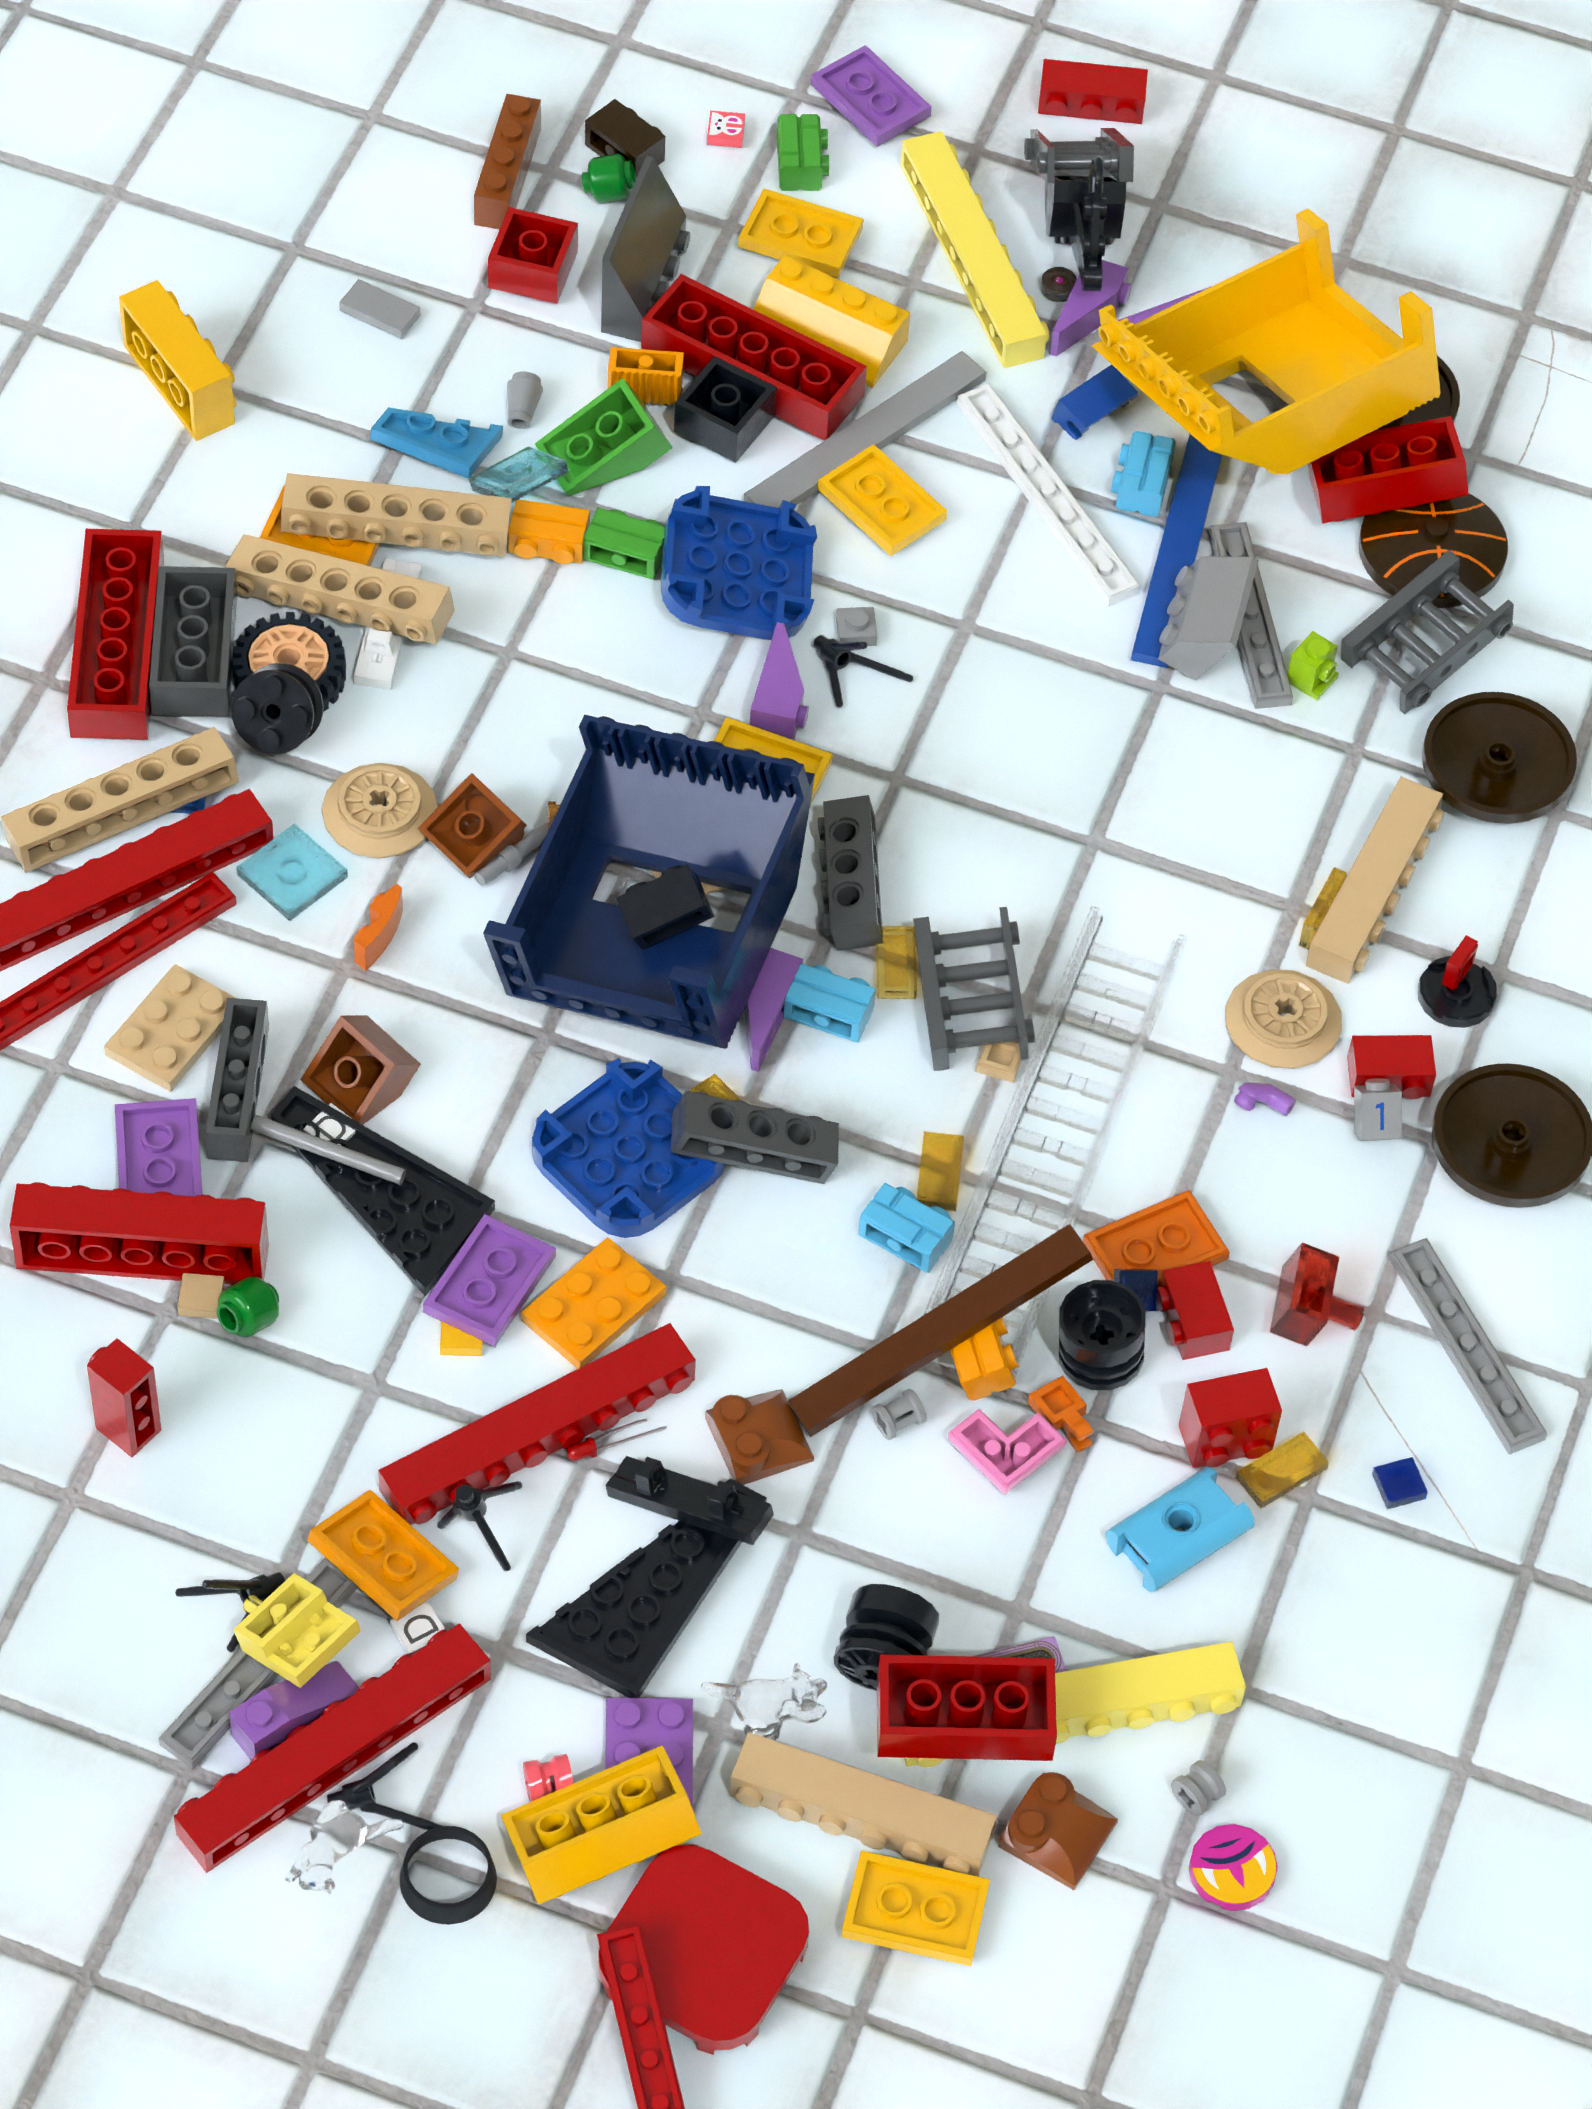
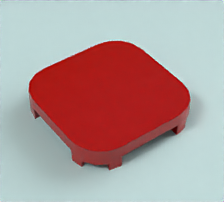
(714, 1943)

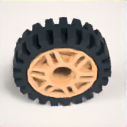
(294, 643)

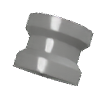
(1198, 1787)

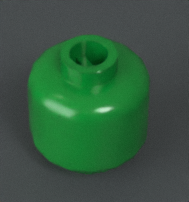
(609, 178)
(248, 1307)

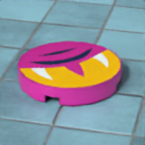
(1233, 1867)

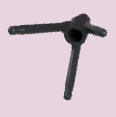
(838, 657)
(473, 1508)
(260, 1586)
(362, 1796)

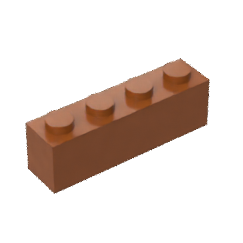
(507, 160)

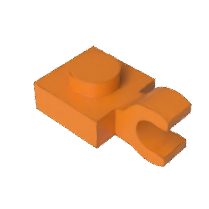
(1063, 1408)

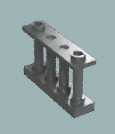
(1078, 155)
(1417, 600)
(941, 1008)

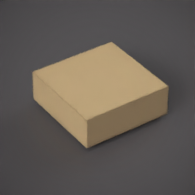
(1000, 1060)
(200, 1295)

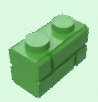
(800, 152)
(624, 543)

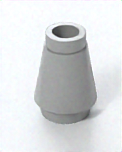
(523, 397)

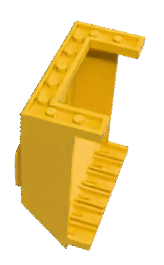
(1294, 334)

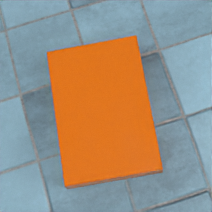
(1157, 1238)

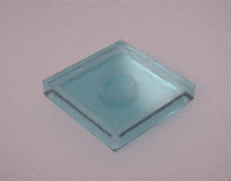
(519, 474)
(292, 872)

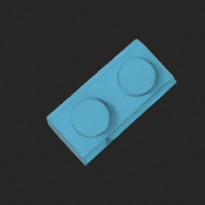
(1144, 473)
(830, 1002)
(907, 1227)

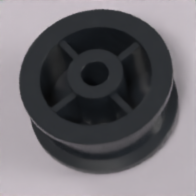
(261, 721)

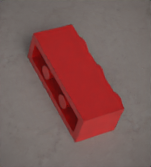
(1093, 91)
(124, 1397)

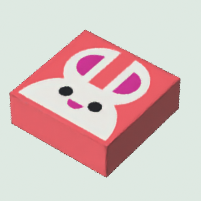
(726, 129)

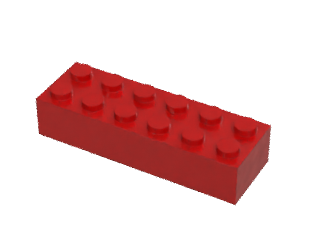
(812, 380)
(114, 634)
(137, 1233)

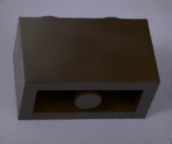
(623, 132)

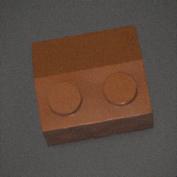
(360, 1068)

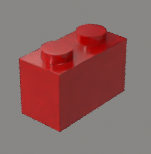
(1399, 1058)
(1195, 1310)

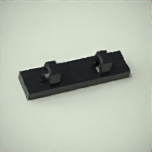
(689, 1499)

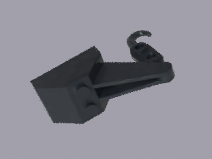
(1086, 215)

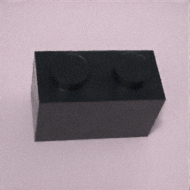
(664, 906)

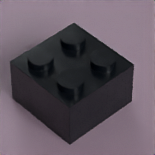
(725, 409)

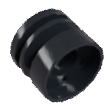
(1101, 1335)
(886, 1623)

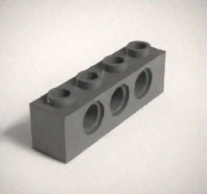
(852, 822)
(237, 1079)
(755, 1137)

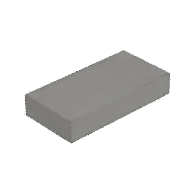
(380, 308)

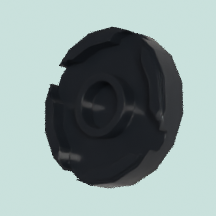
(1457, 1007)

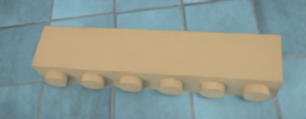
(1374, 880)
(861, 1805)

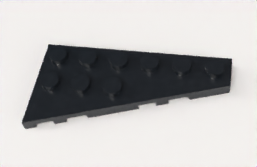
(414, 1222)
(639, 1606)

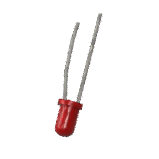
(589, 1447)

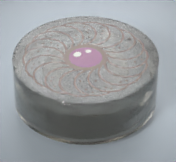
(1057, 283)

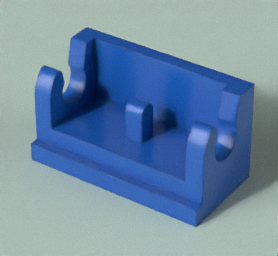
(1093, 401)

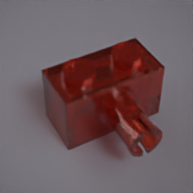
(1306, 1297)

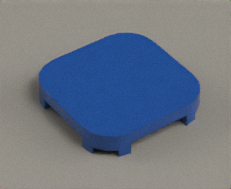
(737, 565)
(614, 1151)

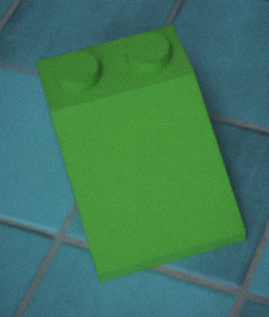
(606, 440)

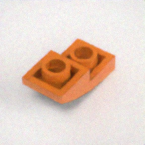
(385, 917)

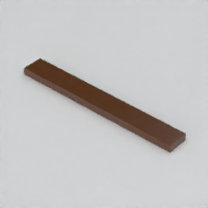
(940, 1330)

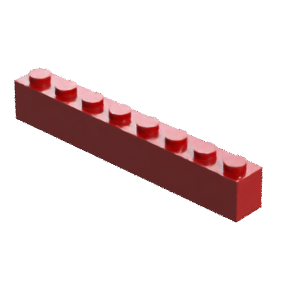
(131, 876)
(538, 1424)
(331, 1747)

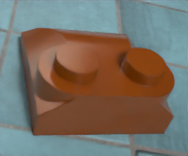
(472, 826)
(757, 1435)
(1057, 1829)

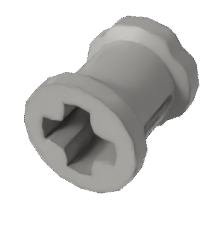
(899, 1414)

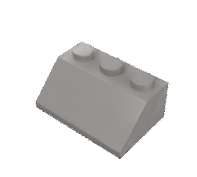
(1206, 612)

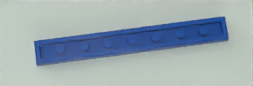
(1178, 545)

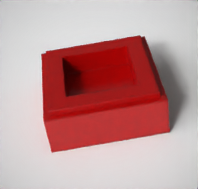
(1460, 962)

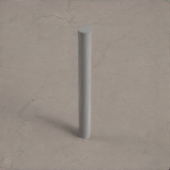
(328, 1149)

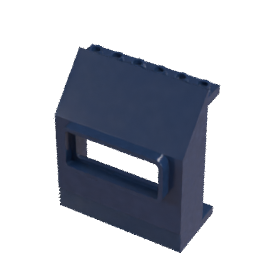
(656, 806)

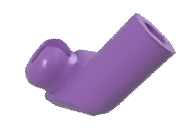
(1265, 1093)

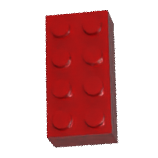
(1390, 471)
(966, 1707)

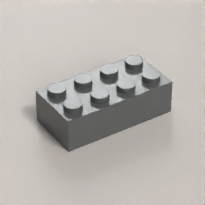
(193, 641)

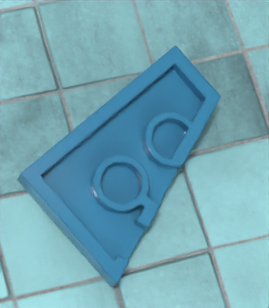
(443, 444)

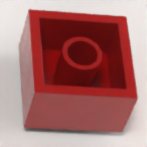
(532, 255)
(1230, 1418)

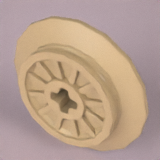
(378, 829)
(1285, 1041)

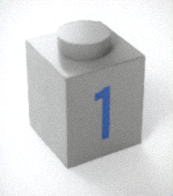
(1377, 1110)

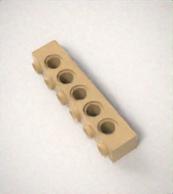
(395, 514)
(341, 589)
(119, 799)

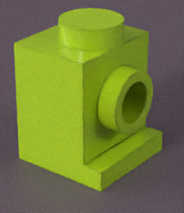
(1313, 666)

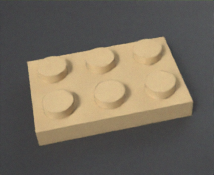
(170, 1028)

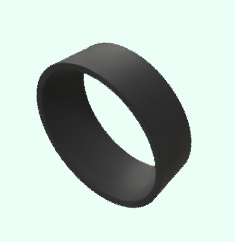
(448, 1912)

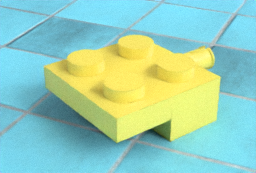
(294, 1630)

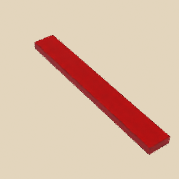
(112, 957)

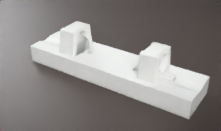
(382, 649)

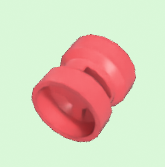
(538, 1776)

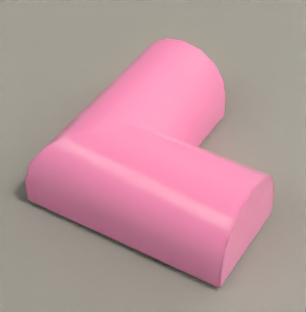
(1003, 1457)

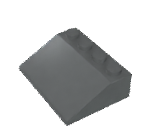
(642, 253)

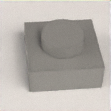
(856, 625)

